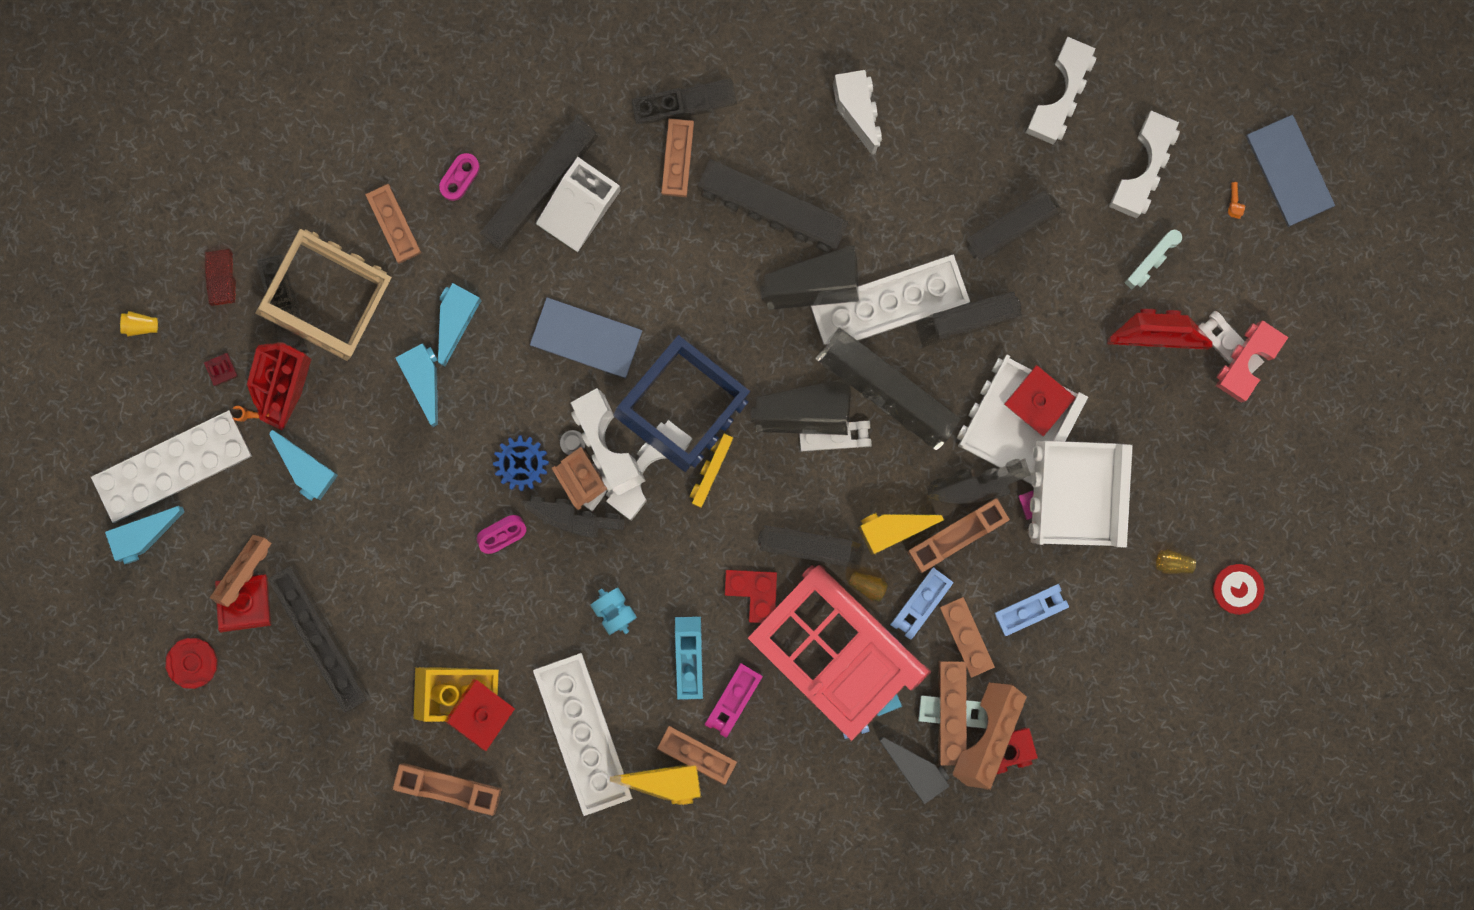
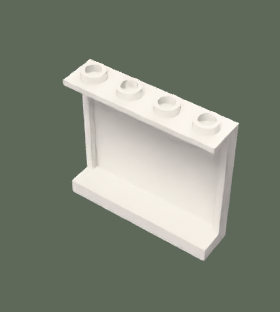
(999, 433)
(1080, 493)

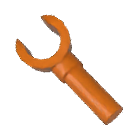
(1235, 209)
(246, 414)

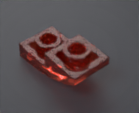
(219, 278)

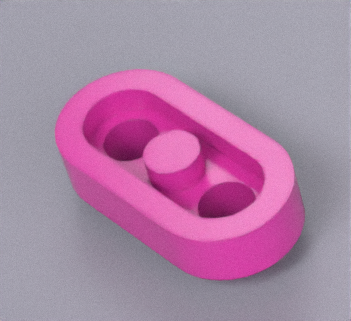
(457, 176)
(501, 534)

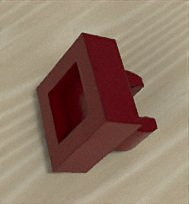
(221, 369)

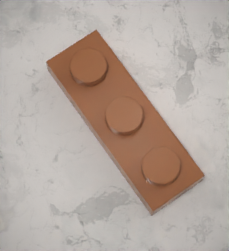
(677, 157)
(393, 223)
(240, 571)
(967, 637)
(696, 754)

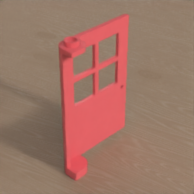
(861, 675)

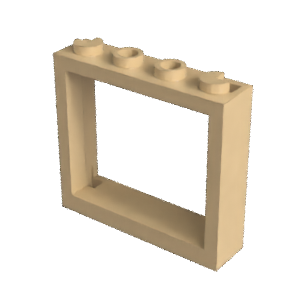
(312, 334)

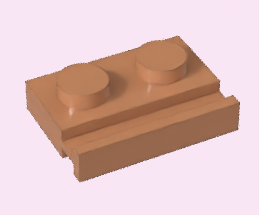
(579, 478)

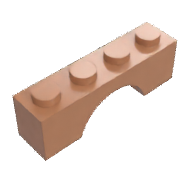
(958, 535)
(952, 711)
(980, 763)
(447, 788)

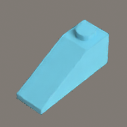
(455, 314)
(422, 377)
(305, 470)
(137, 537)
(688, 657)

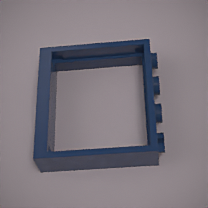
(653, 436)

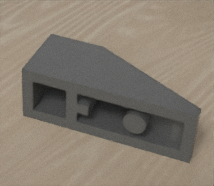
(921, 774)

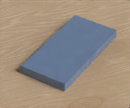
(1290, 170)
(586, 338)

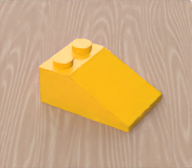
(891, 529)
(441, 688)
(671, 783)

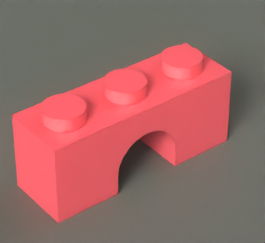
(1237, 378)

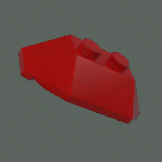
(1161, 330)
(277, 381)

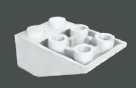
(854, 104)
(578, 204)

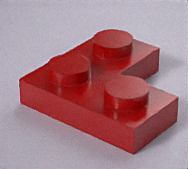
(757, 586)

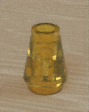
(1174, 563)
(870, 586)

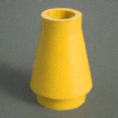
(137, 324)

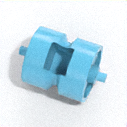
(613, 611)

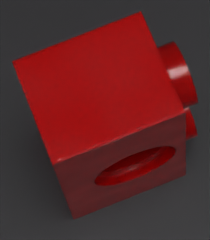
(1023, 750)

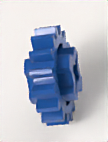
(529, 454)

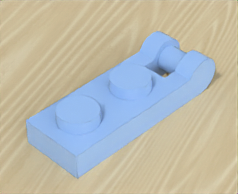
(922, 602)
(1030, 610)

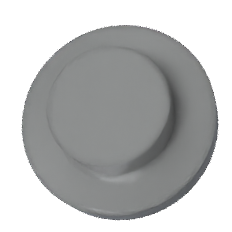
(571, 441)

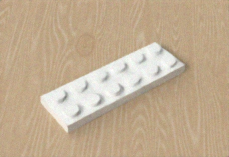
(895, 301)
(171, 466)
(582, 733)

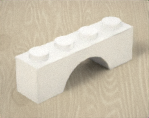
(1073, 63)
(1156, 136)
(594, 415)
(632, 500)

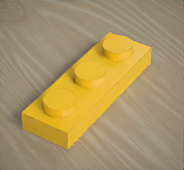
(710, 470)

